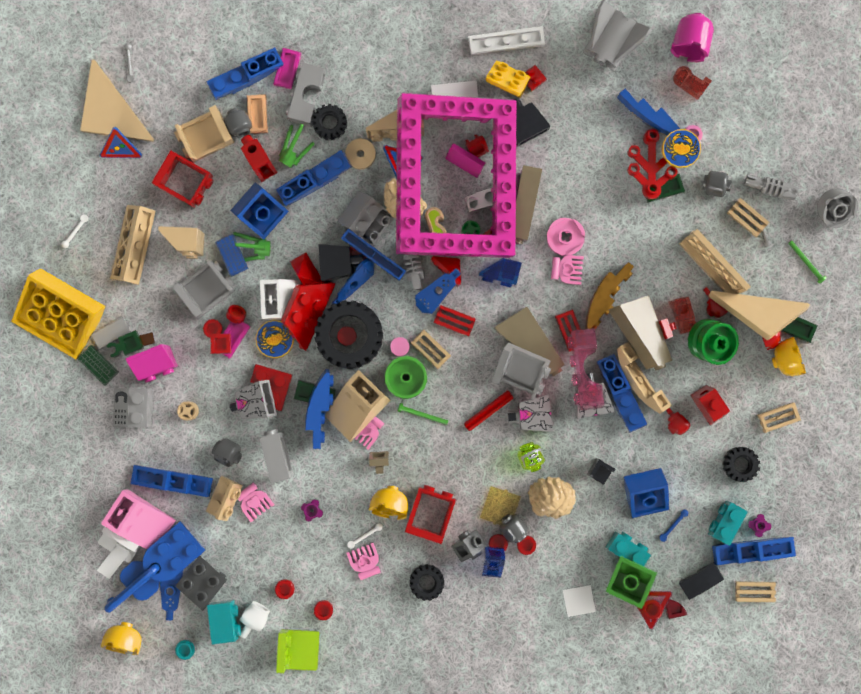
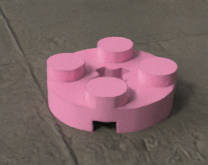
(567, 226)

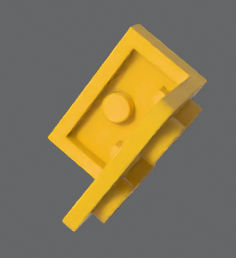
(508, 78)

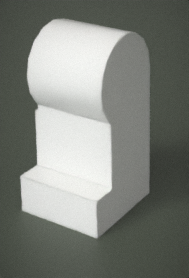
(480, 201)

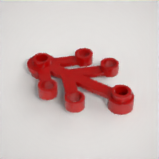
(650, 167)

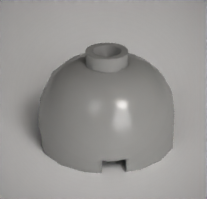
(836, 207)

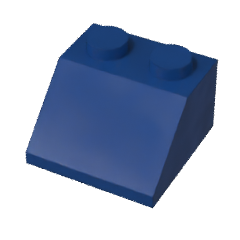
(259, 210)
(647, 492)

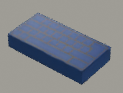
(231, 255)

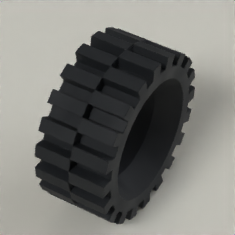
(358, 358)

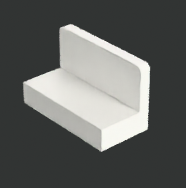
(110, 540)

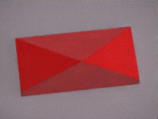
(447, 265)
(306, 270)

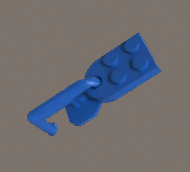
(170, 552)

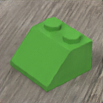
(631, 582)

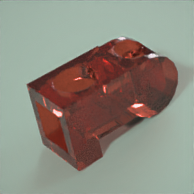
(689, 82)
(683, 314)

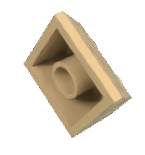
(185, 240)

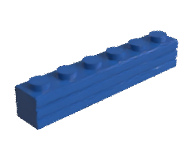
(373, 254)

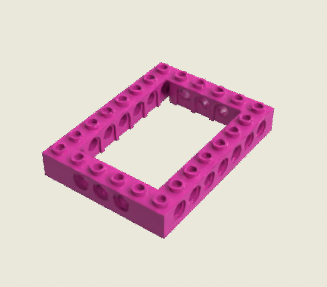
(409, 239)

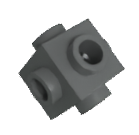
(468, 545)

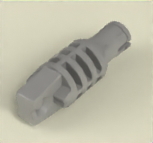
(772, 187)
(413, 270)

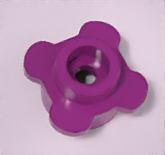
(310, 515)
(760, 519)

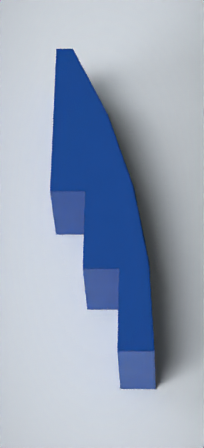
(657, 120)
(171, 481)
(754, 550)

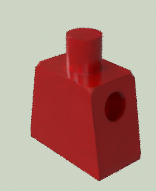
(257, 158)
(710, 404)

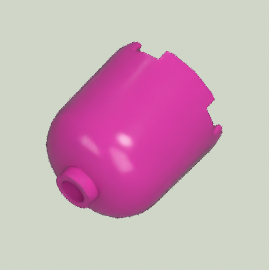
(693, 38)

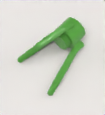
(286, 155)
(260, 247)

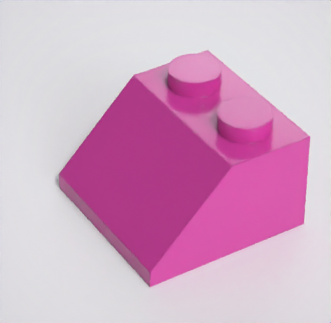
(152, 362)

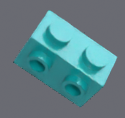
(727, 522)
(622, 546)
(223, 622)

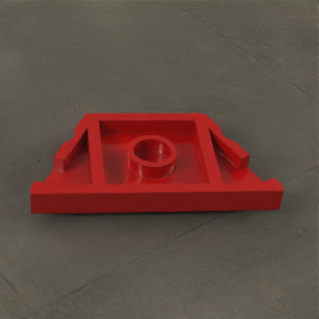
(304, 310)

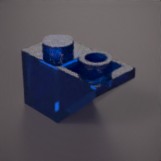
(502, 270)

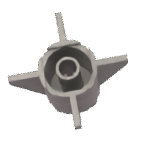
(614, 36)

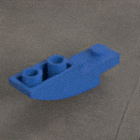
(247, 74)
(314, 179)
(621, 393)
(319, 401)

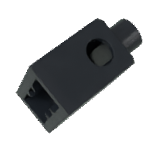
(529, 122)
(337, 262)

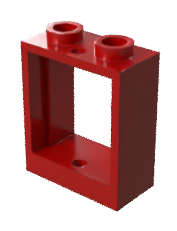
(166, 170)
(424, 533)

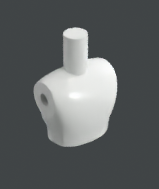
(253, 618)

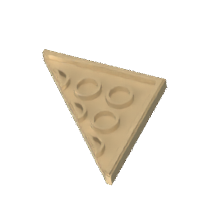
(108, 109)
(761, 314)

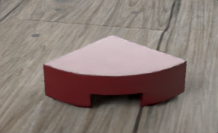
(675, 609)

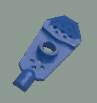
(363, 272)
(430, 294)
(164, 585)

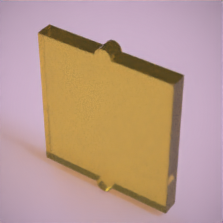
(499, 504)

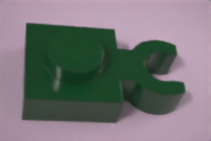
(128, 344)

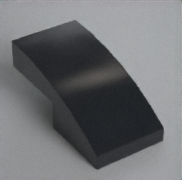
(701, 581)

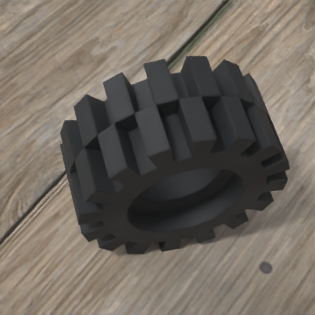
(327, 111)
(752, 460)
(424, 594)

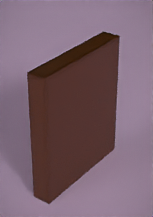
(147, 339)

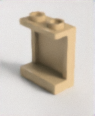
(204, 135)

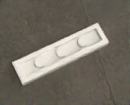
(506, 41)

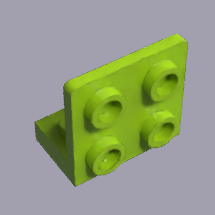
(297, 650)

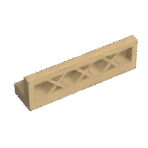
(135, 244)

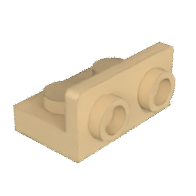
(224, 498)

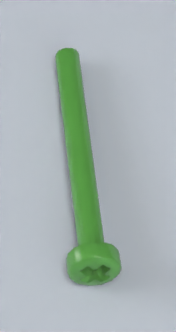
(821, 278)
(421, 414)

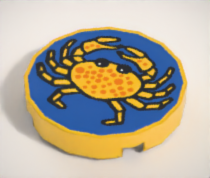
(681, 148)
(274, 339)

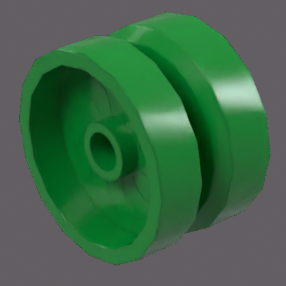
(713, 341)

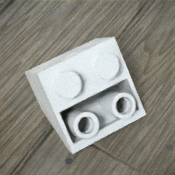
(275, 297)

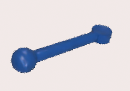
(663, 537)

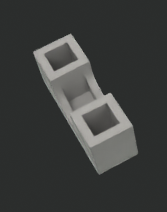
(308, 78)

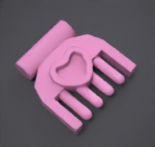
(565, 268)
(372, 431)
(252, 499)
(365, 564)

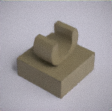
(379, 460)

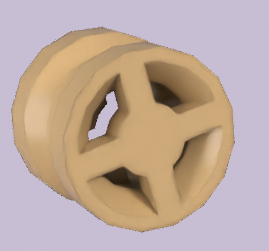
(185, 412)

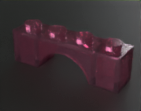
(589, 393)

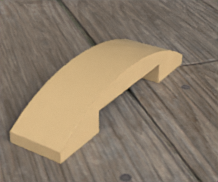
(638, 381)

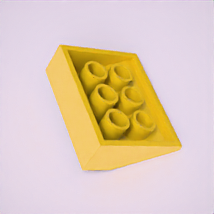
(57, 313)

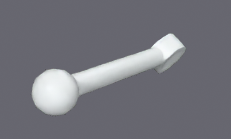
(84, 218)
(351, 544)

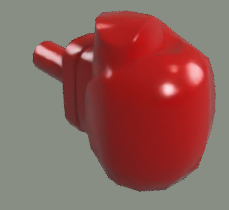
(714, 308)
(678, 423)

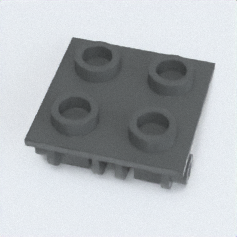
(201, 583)

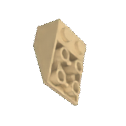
(386, 128)
(356, 405)

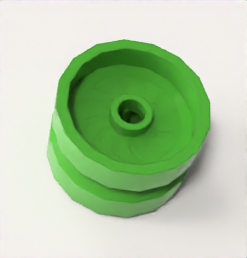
(403, 366)

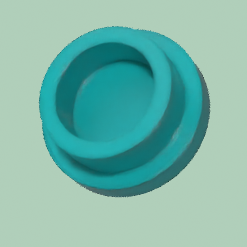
(185, 649)

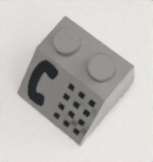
(133, 407)

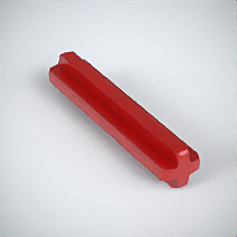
(489, 410)

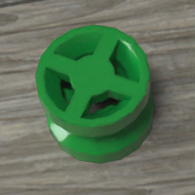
(471, 227)

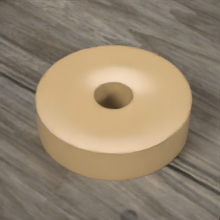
(360, 145)

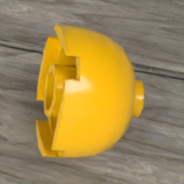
(788, 358)
(389, 502)
(122, 639)

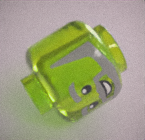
(531, 457)

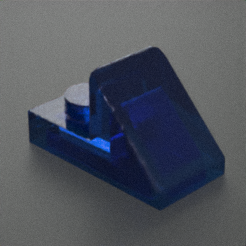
(493, 562)

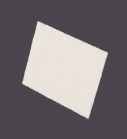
(579, 601)

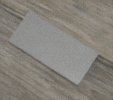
(110, 333)

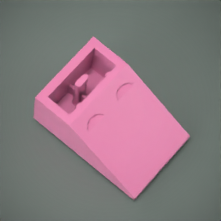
(137, 520)

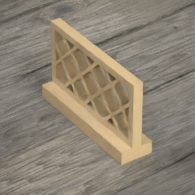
(713, 263)

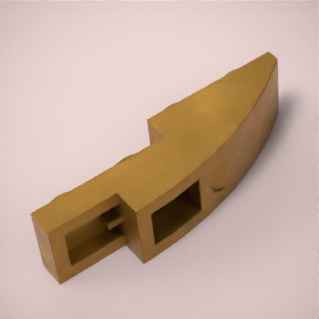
(601, 300)

